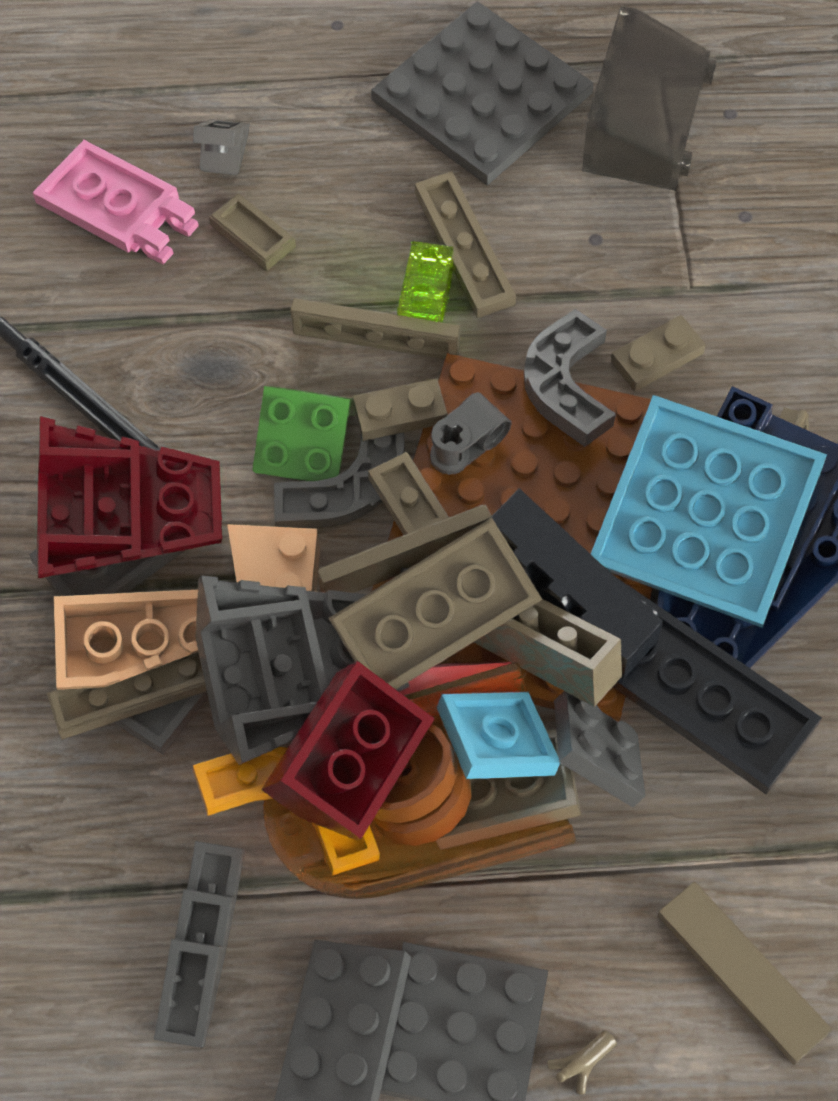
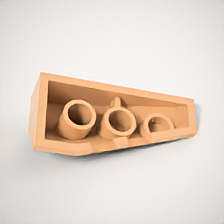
(121, 635)

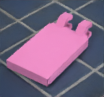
(116, 201)

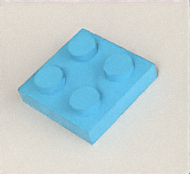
(498, 735)

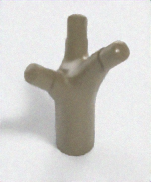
(583, 1060)

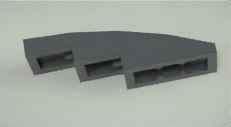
(199, 945)

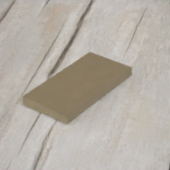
(437, 606)

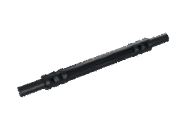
(71, 387)

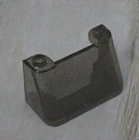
(645, 102)

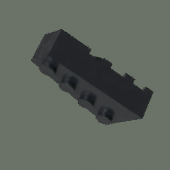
(575, 580)

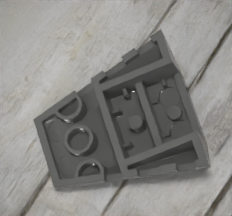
(266, 658)

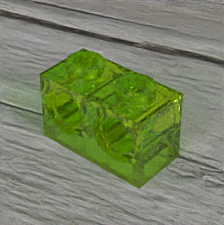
(427, 282)

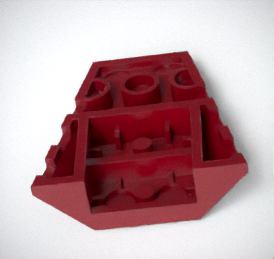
(119, 500)

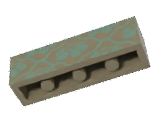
(559, 650)

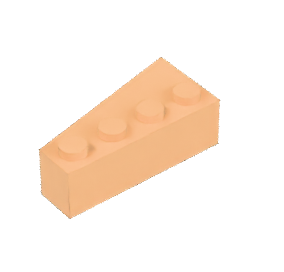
(275, 555)

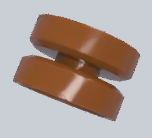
(427, 796)

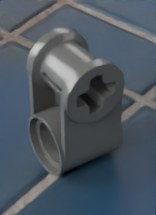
(467, 434)

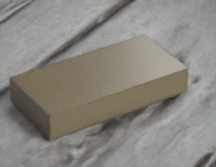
(252, 232)

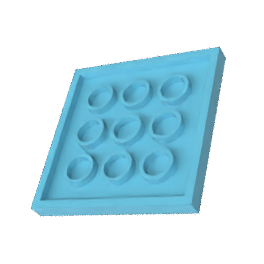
(708, 510)

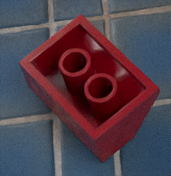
(348, 752)

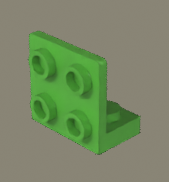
(301, 434)

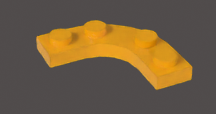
(230, 785)

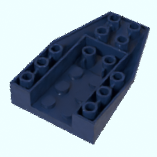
(813, 558)

